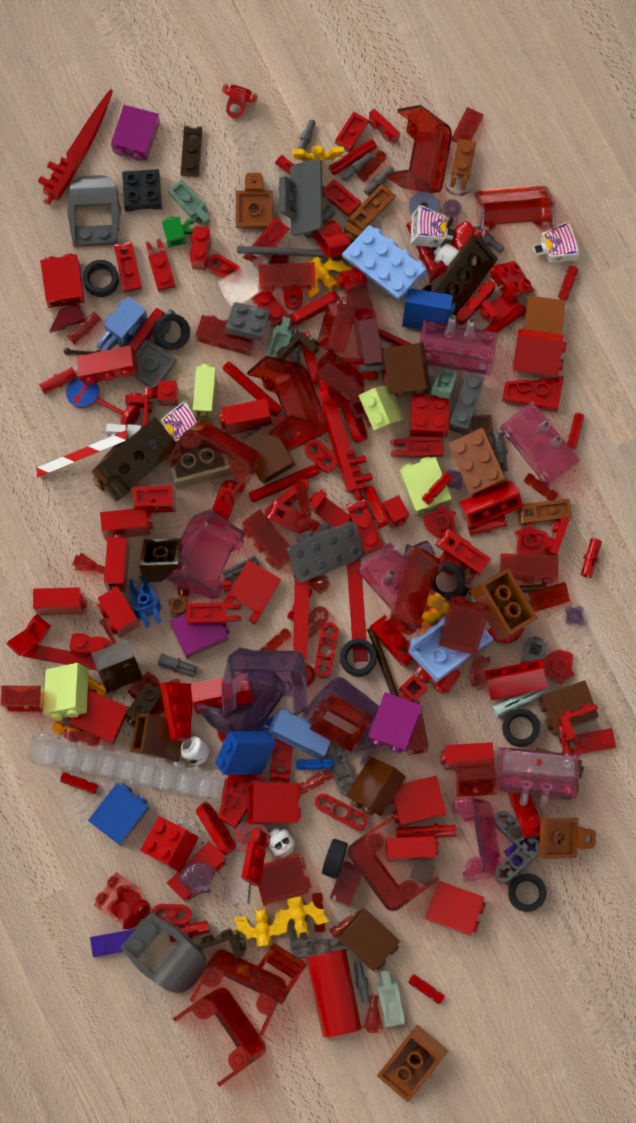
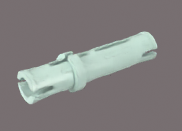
(500, 709)

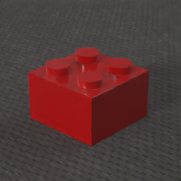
(429, 416)
(120, 615)
(169, 844)

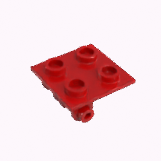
(513, 279)

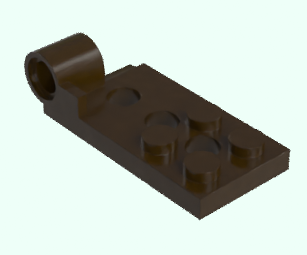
(474, 273)
(121, 484)

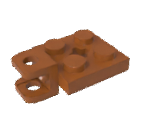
(254, 195)
(571, 838)

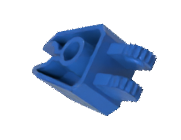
(145, 603)

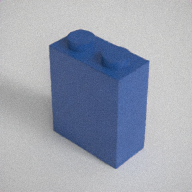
(426, 306)
(245, 752)
(119, 813)

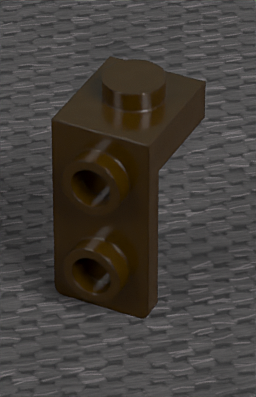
(295, 341)
(143, 703)
(237, 943)

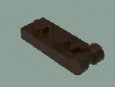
(191, 152)

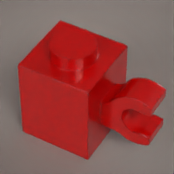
(351, 278)
(166, 393)
(395, 511)
(413, 688)

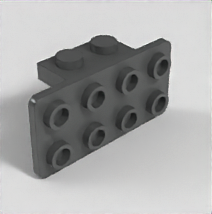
(303, 197)
(325, 550)

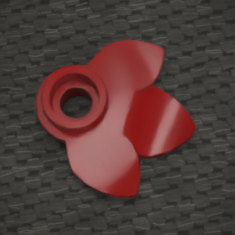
(129, 909)

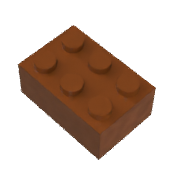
(478, 461)
(506, 602)

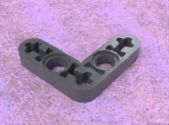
(342, 753)
(521, 850)
(304, 939)

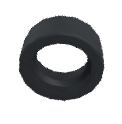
(100, 264)
(157, 331)
(461, 580)
(359, 643)
(518, 713)
(334, 858)
(512, 892)

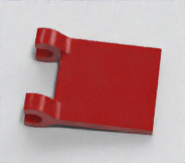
(253, 589)

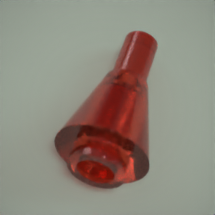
(85, 563)
(319, 583)
(373, 1019)

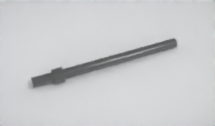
(282, 251)

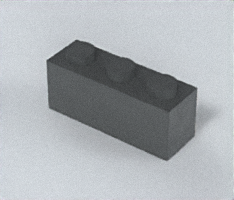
(466, 403)

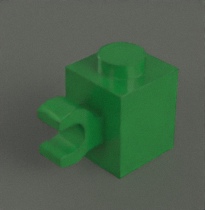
(175, 231)

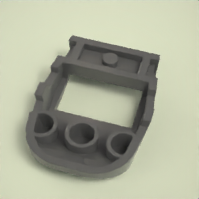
(91, 192)
(182, 966)

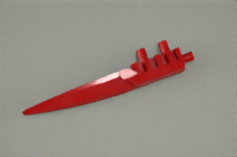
(67, 167)
(346, 458)

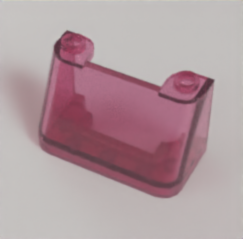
(205, 553)
(489, 856)

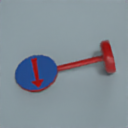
(85, 395)

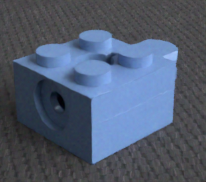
(122, 325)

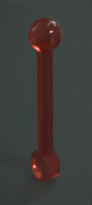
(103, 623)

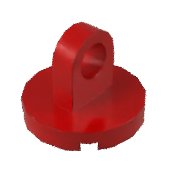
(239, 96)

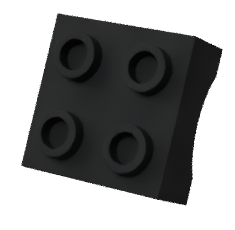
(141, 190)

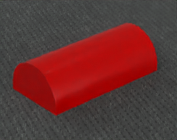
(334, 993)

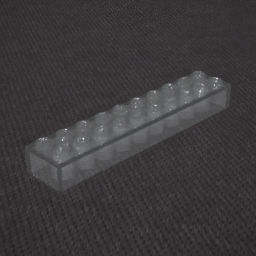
(127, 769)

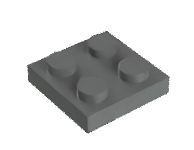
(247, 321)
(153, 364)

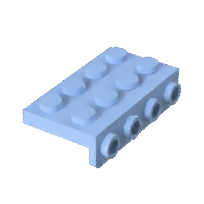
(384, 262)
(440, 660)

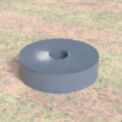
(423, 198)

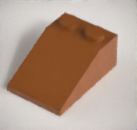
(412, 1063)

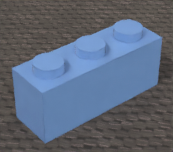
(298, 734)

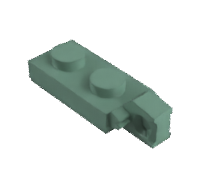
(189, 202)
(280, 337)
(444, 383)
(390, 1000)

